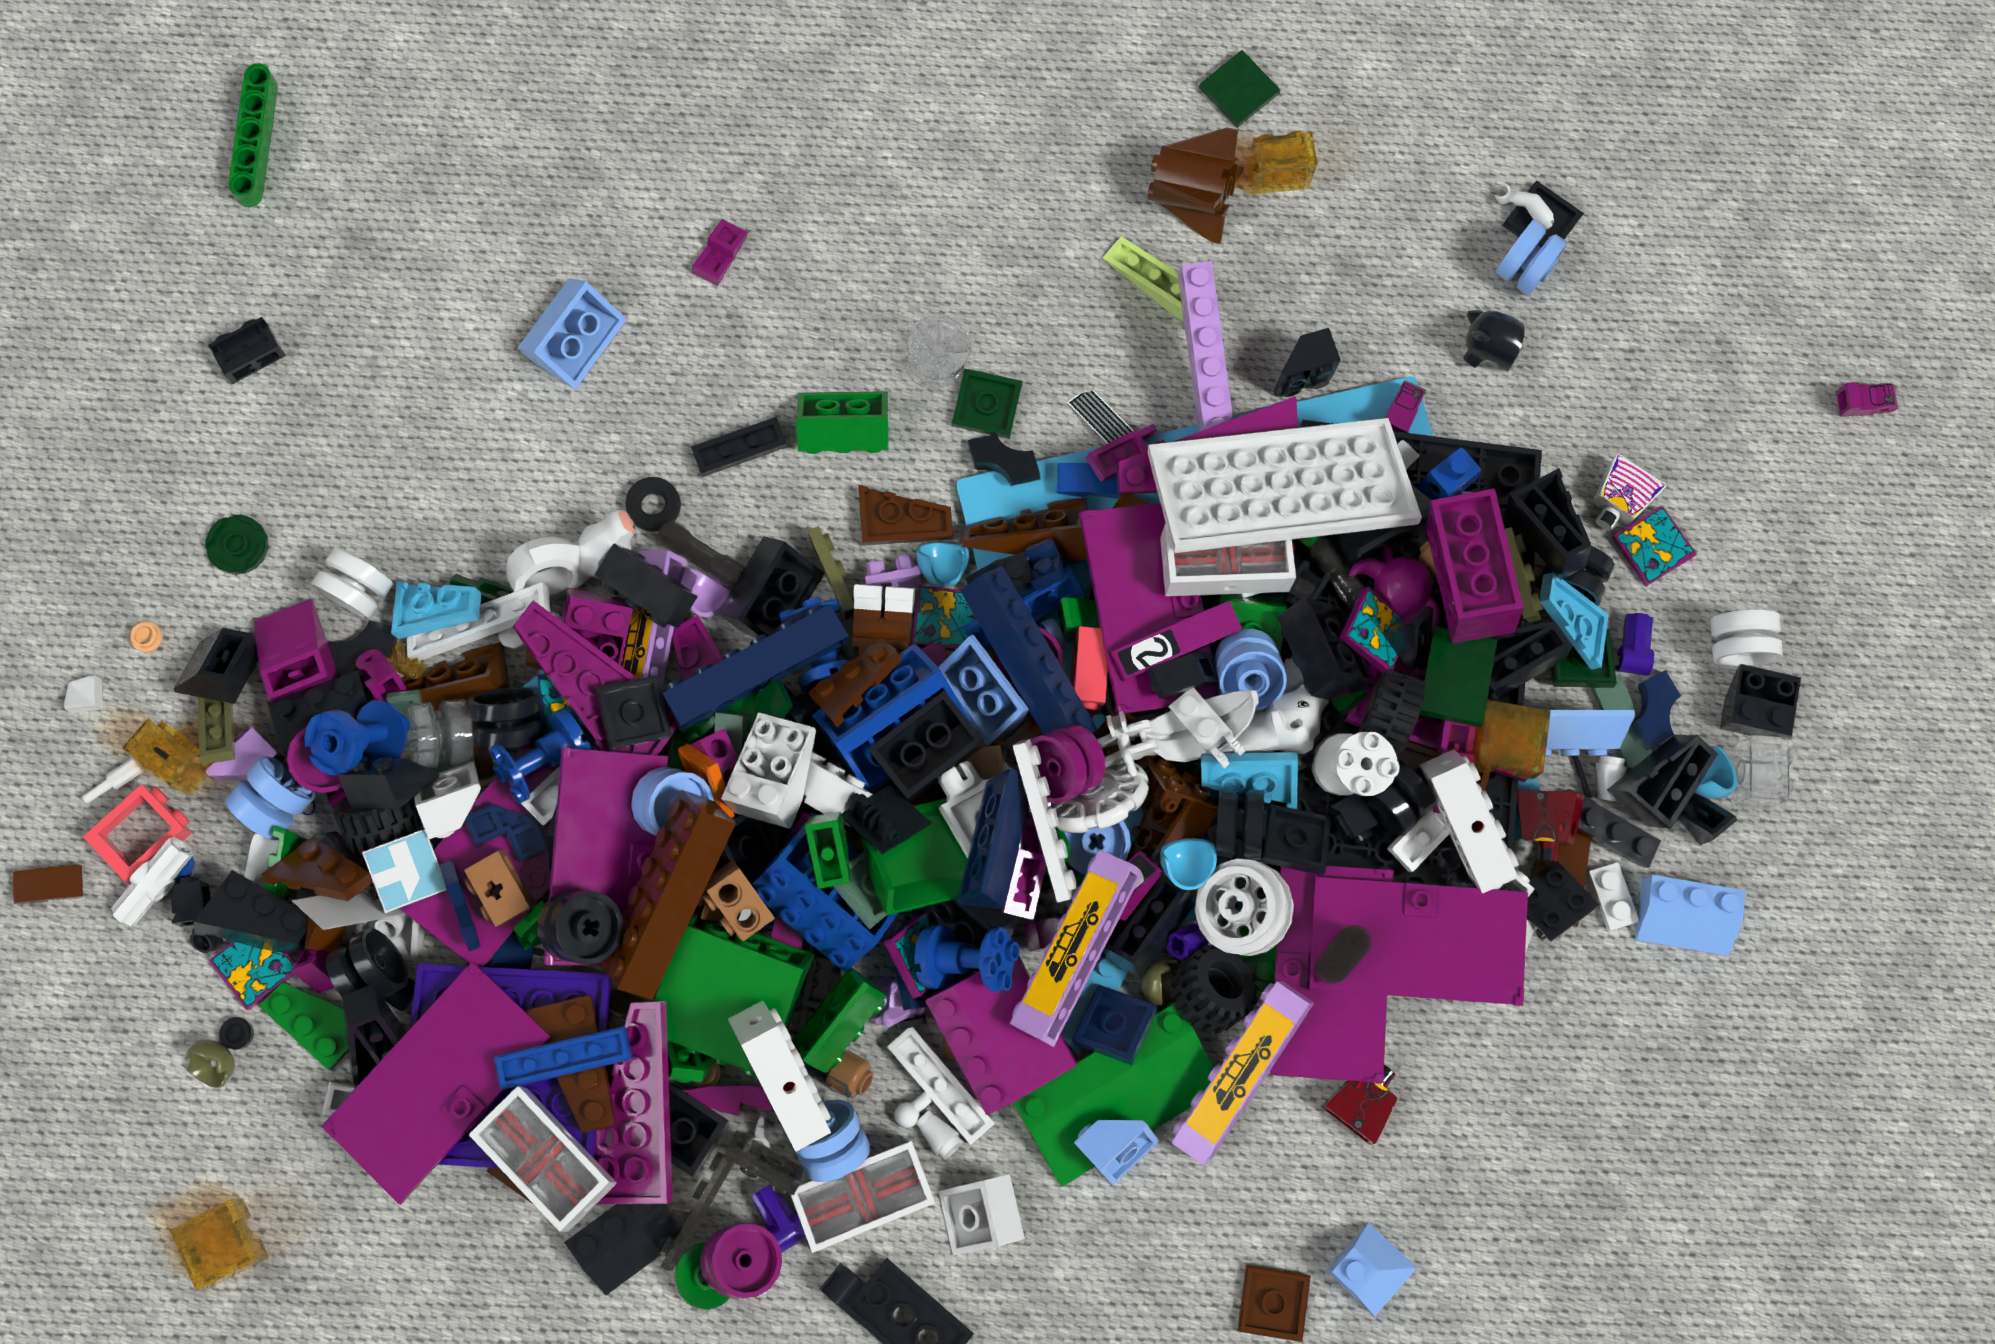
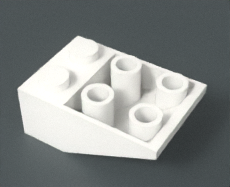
(771, 771)

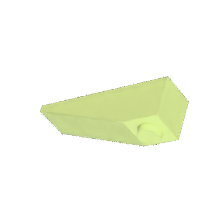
(1148, 274)

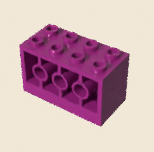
(1473, 566)

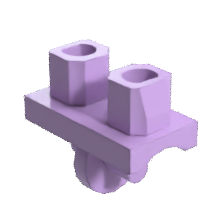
(905, 576)

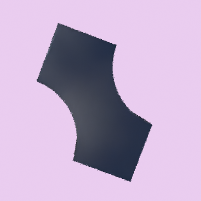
(1654, 718)

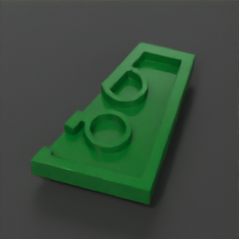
(310, 1021)

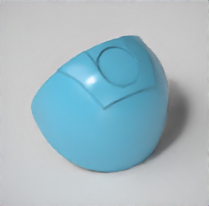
(942, 562)
(1719, 779)
(1188, 862)

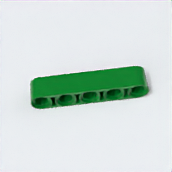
(249, 123)

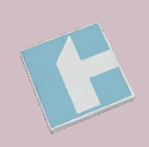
(405, 871)

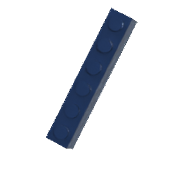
(1025, 652)
(755, 667)

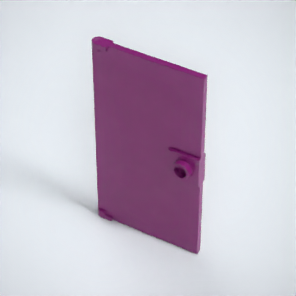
(1130, 594)
(595, 830)
(438, 913)
(1425, 939)
(1343, 1029)
(433, 1083)

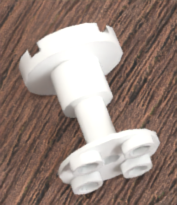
(1354, 764)

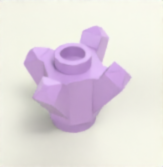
(892, 1010)

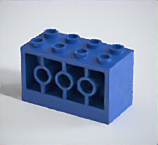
(884, 708)
(816, 914)

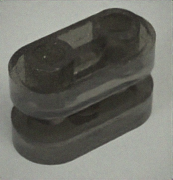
(1342, 954)

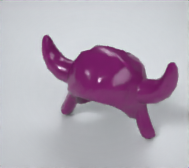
(1401, 583)

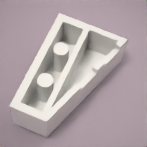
(828, 788)

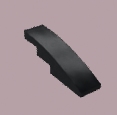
(820, 981)

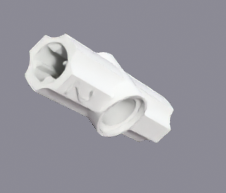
(152, 881)

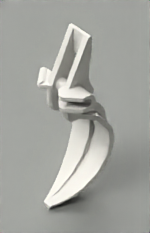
(1169, 737)

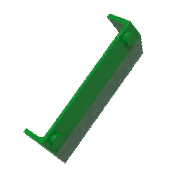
(924, 867)
(1153, 1089)

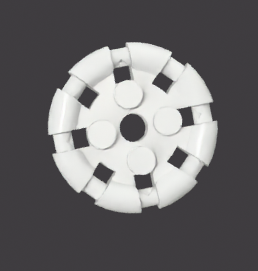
(1103, 805)

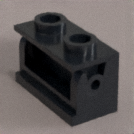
(246, 350)

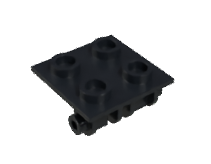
(884, 818)
(1557, 902)

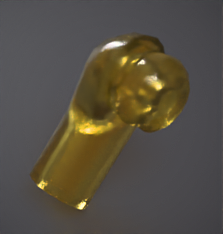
(404, 666)

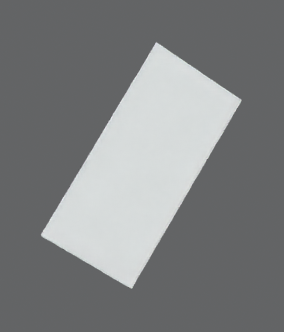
(335, 913)

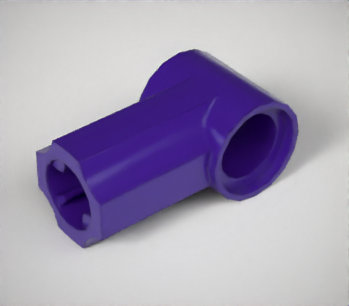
(1636, 643)
(1186, 941)
(778, 1217)

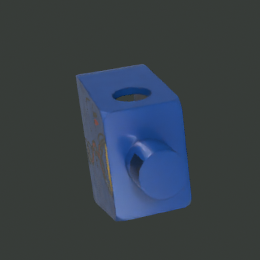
(1450, 476)

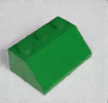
(842, 421)
(838, 1020)

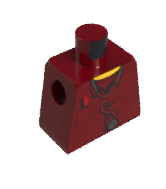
(1549, 819)
(1363, 1106)

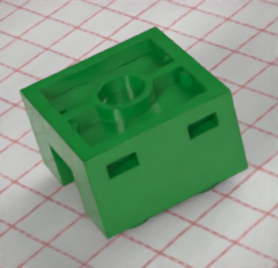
(1257, 614)

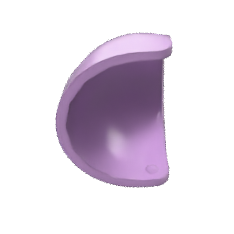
(710, 592)

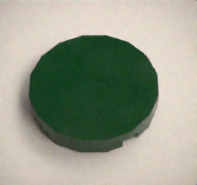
(244, 552)

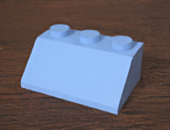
(572, 332)
(984, 692)
(1587, 730)
(1689, 914)

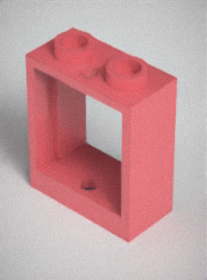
(1089, 669)
(111, 854)

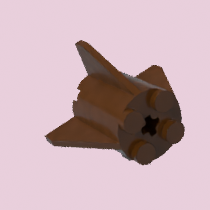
(1196, 180)

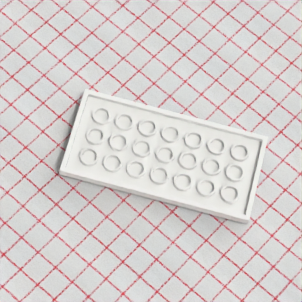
(1282, 485)

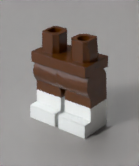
(872, 627)

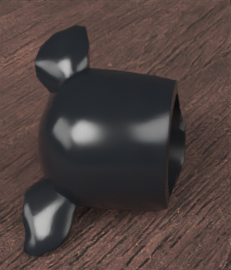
(1493, 338)

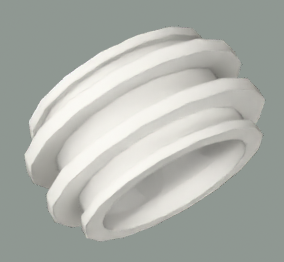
(1218, 900)

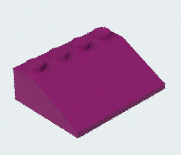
(992, 1053)

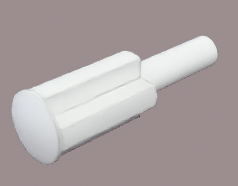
(116, 779)

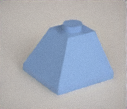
(1116, 1145)
(1371, 1269)

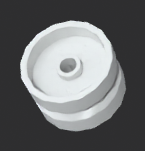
(353, 580)
(1746, 638)

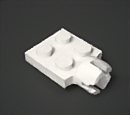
(964, 797)

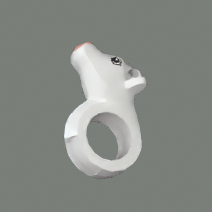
(570, 561)
(1285, 725)

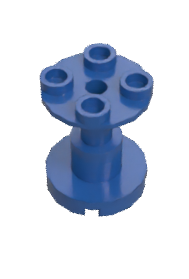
(824, 666)
(564, 734)
(340, 740)
(944, 956)

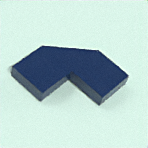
(496, 821)
(460, 905)

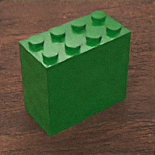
(722, 976)

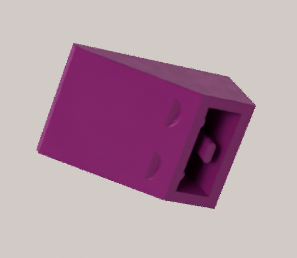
(599, 620)
(293, 650)

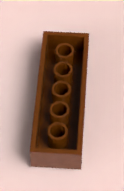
(668, 892)

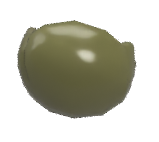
(1157, 982)
(200, 1062)

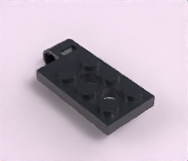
(878, 1298)

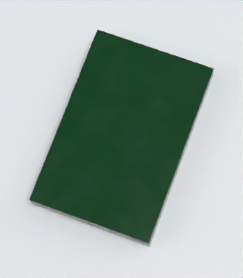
(1458, 678)

